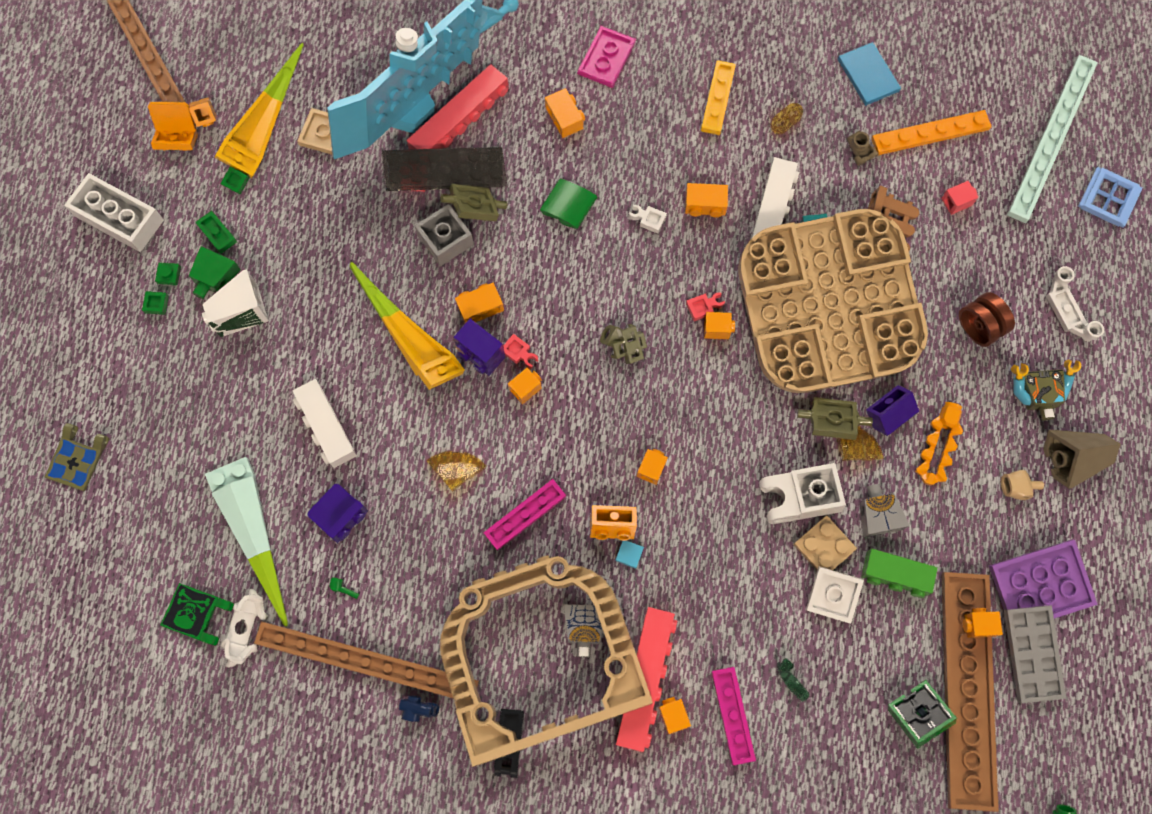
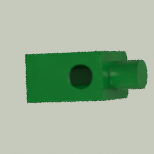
(211, 272)

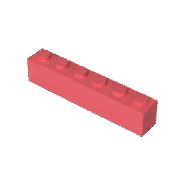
(460, 111)
(651, 654)

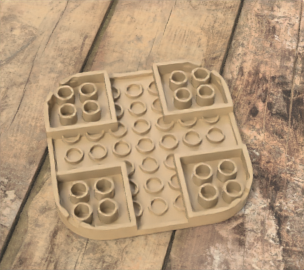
(832, 301)

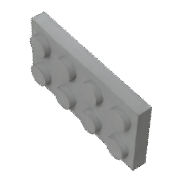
(1035, 654)

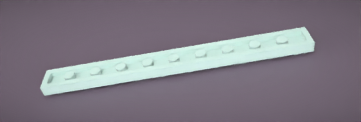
(1052, 139)

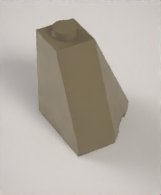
(1079, 455)

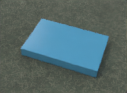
(869, 73)

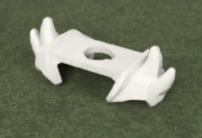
(236, 644)

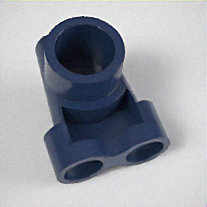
(414, 709)

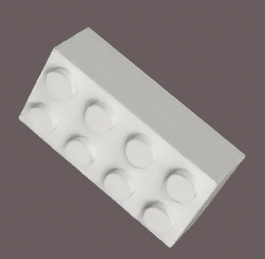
(114, 212)

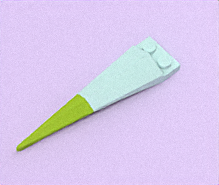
(239, 501)

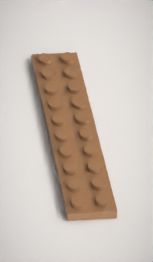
(969, 696)

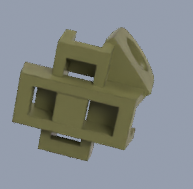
(621, 336)

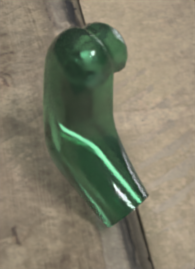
(791, 681)

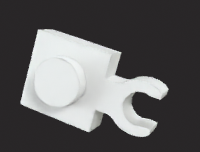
(650, 219)

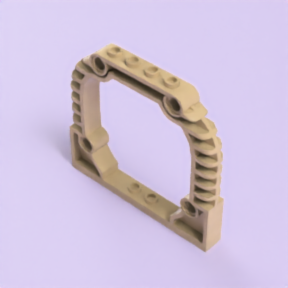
(488, 738)

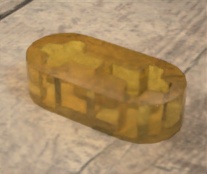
(784, 116)

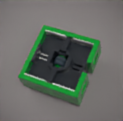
(922, 714)

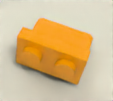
(173, 126)

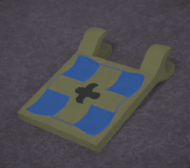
(74, 462)

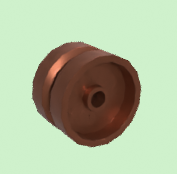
(986, 319)

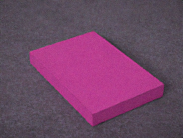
(606, 56)

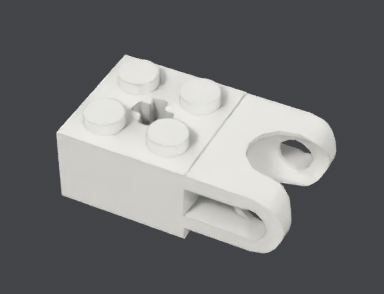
(798, 495)

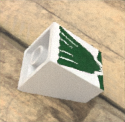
(235, 306)

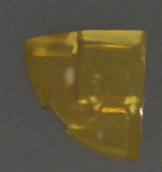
(863, 448)
(455, 467)

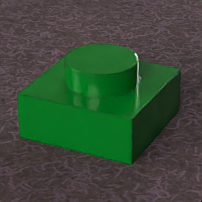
(235, 180)
(168, 273)
(155, 302)

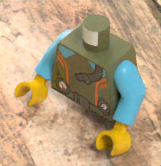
(1044, 388)

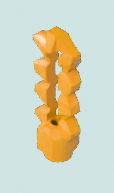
(949, 420)

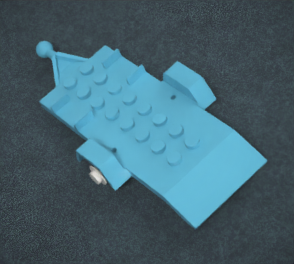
(401, 93)

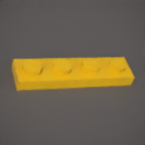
(718, 97)

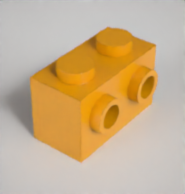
(613, 522)

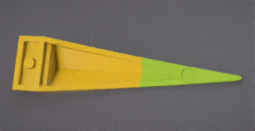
(249, 138)
(423, 353)

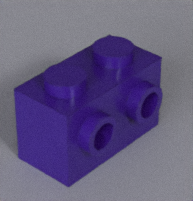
(893, 410)

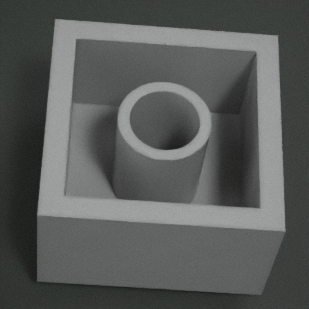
(444, 235)

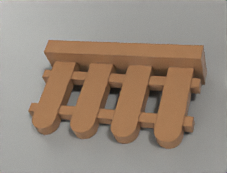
(889, 204)

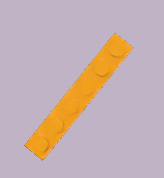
(931, 132)

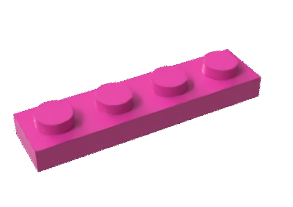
(525, 514)
(733, 716)

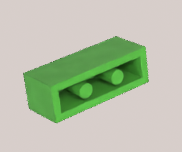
(899, 573)

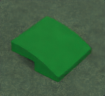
(568, 203)

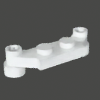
(1068, 310)

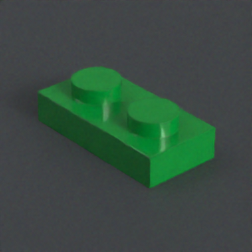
(216, 232)

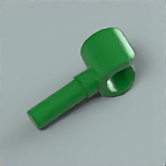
(336, 585)

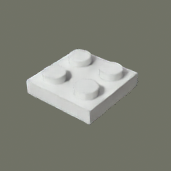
(834, 594)

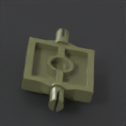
(473, 202)
(834, 418)

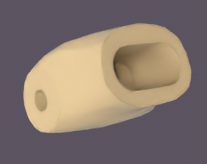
(1019, 485)

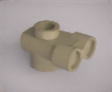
(861, 148)

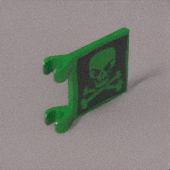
(192, 611)

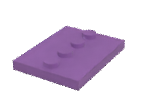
(1045, 578)

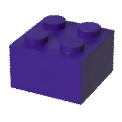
(479, 347)

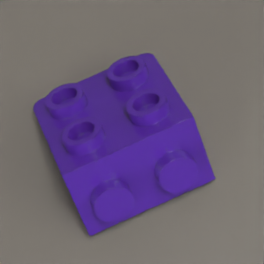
(337, 513)

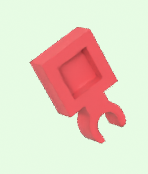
(701, 304)
(518, 350)

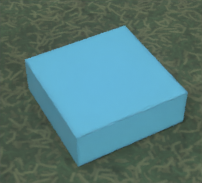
(629, 554)

